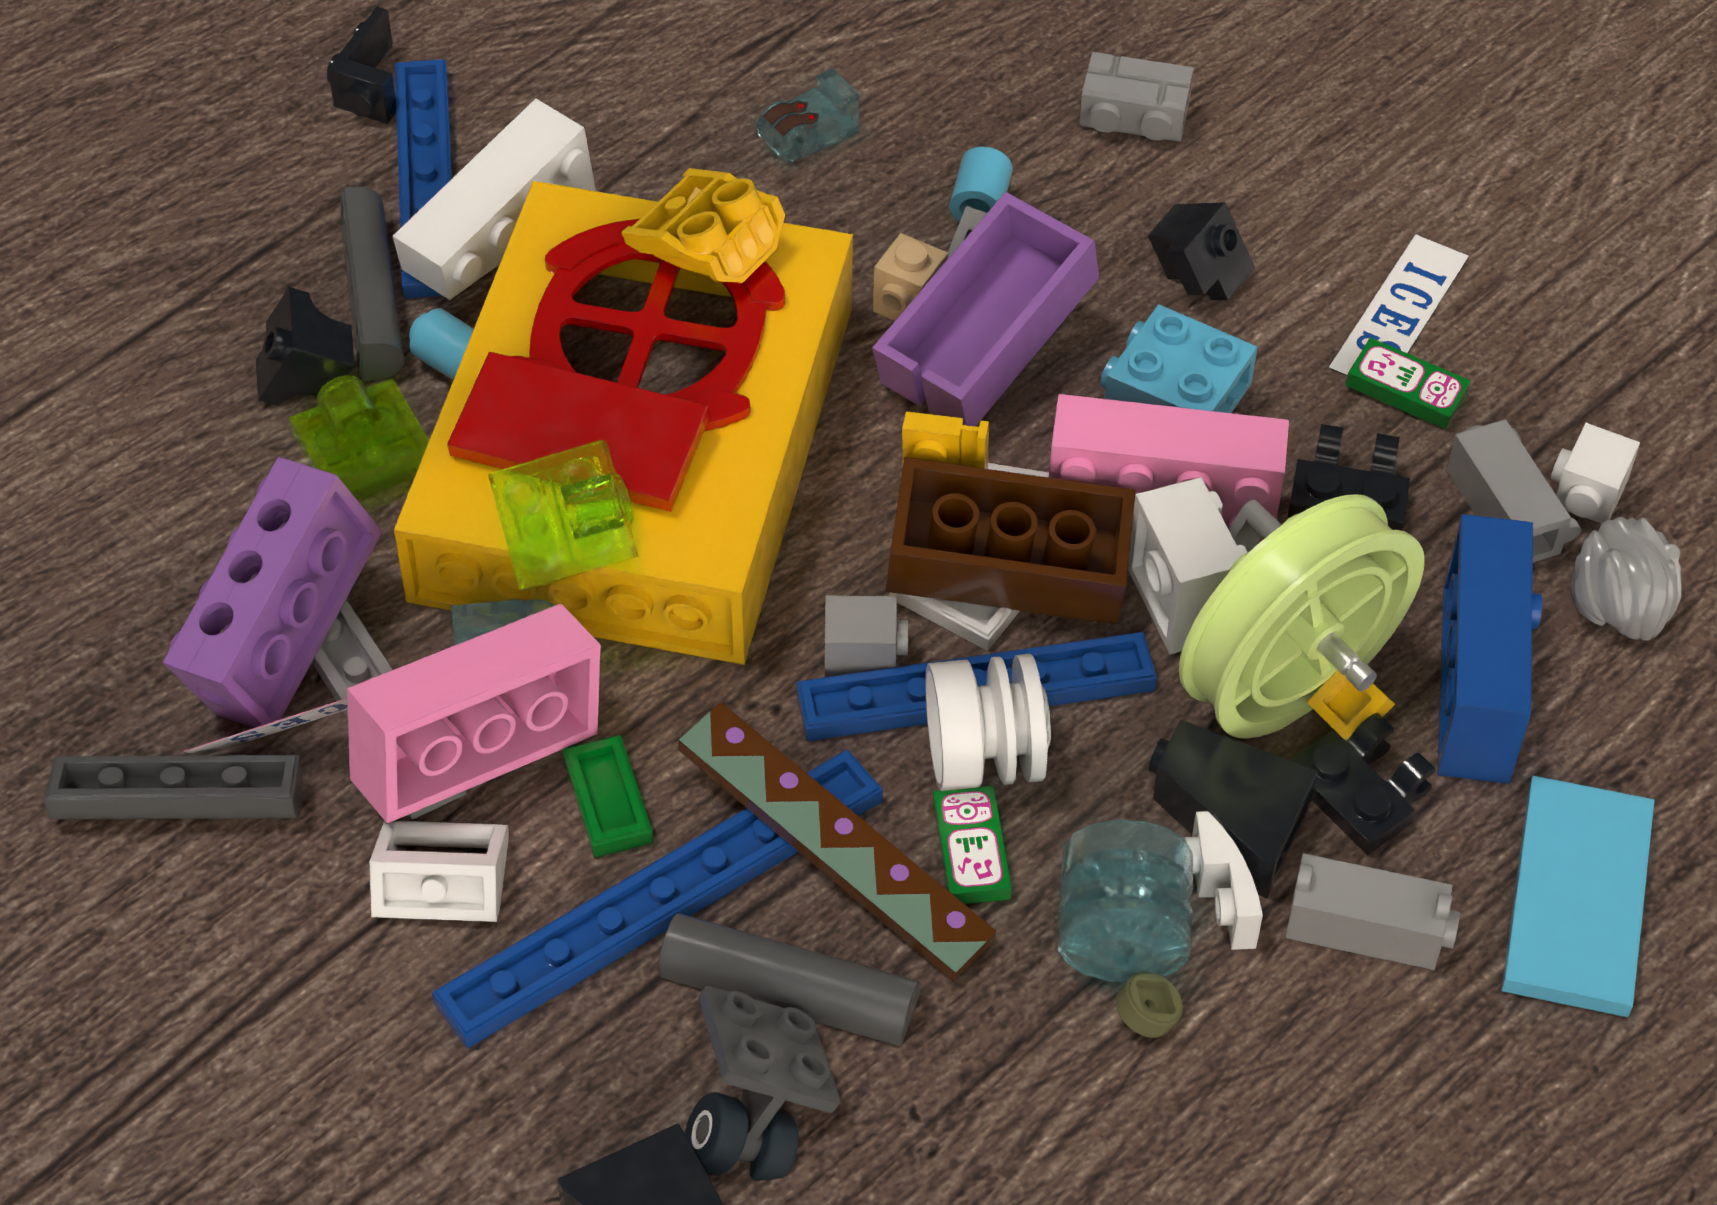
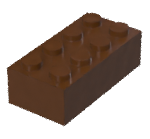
(1011, 540)

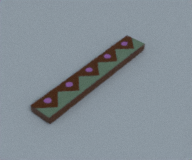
(837, 841)

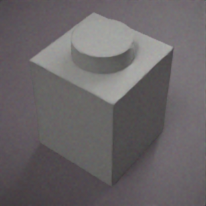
(862, 634)

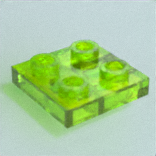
(361, 435)
(564, 515)

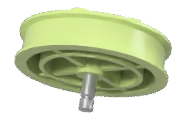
(1297, 610)

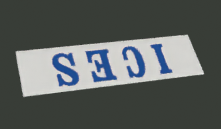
(1404, 300)

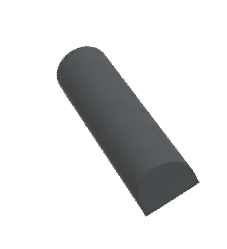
(370, 284)
(174, 787)
(789, 976)

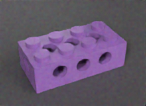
(289, 604)

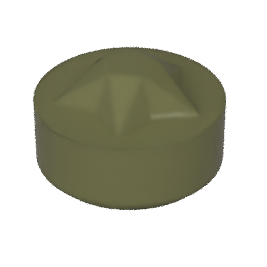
(1149, 1004)

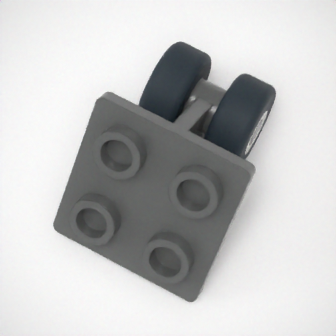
(774, 1059)

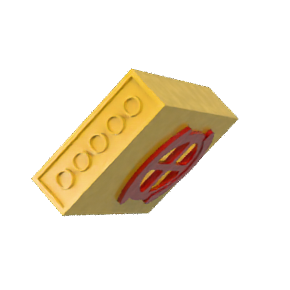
(715, 552)

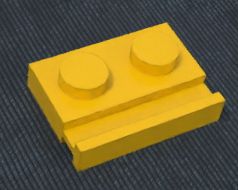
(945, 440)

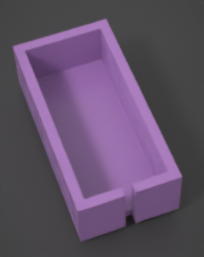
(987, 311)

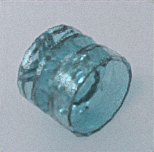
(1125, 900)

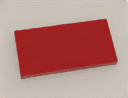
(538, 410)

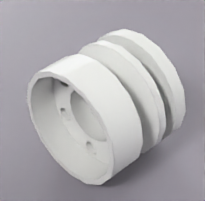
(986, 722)

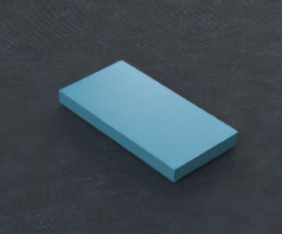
(1579, 896)

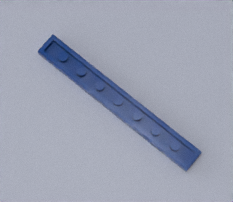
(631, 912)

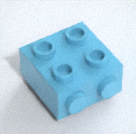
(1180, 365)

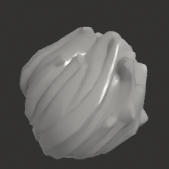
(1628, 578)

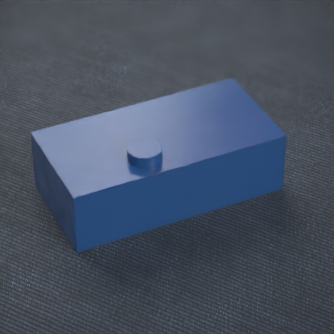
(1486, 649)

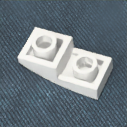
(1225, 875)

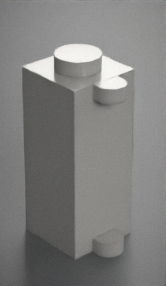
(1506, 484)
(1372, 912)

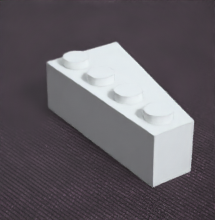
(473, 216)

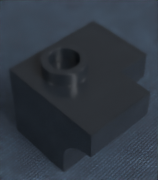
(1202, 249)
(301, 350)

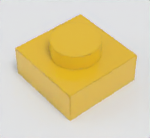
(1347, 707)

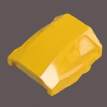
(711, 226)

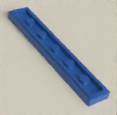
(421, 144)
(898, 694)

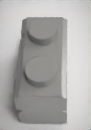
(1136, 96)

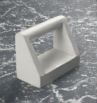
(438, 882)

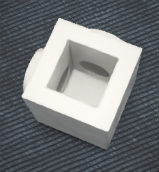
(1594, 472)

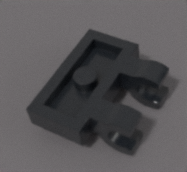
(1325, 480)
(1354, 794)

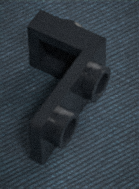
(353, 72)

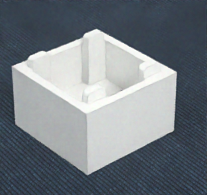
(1179, 554)

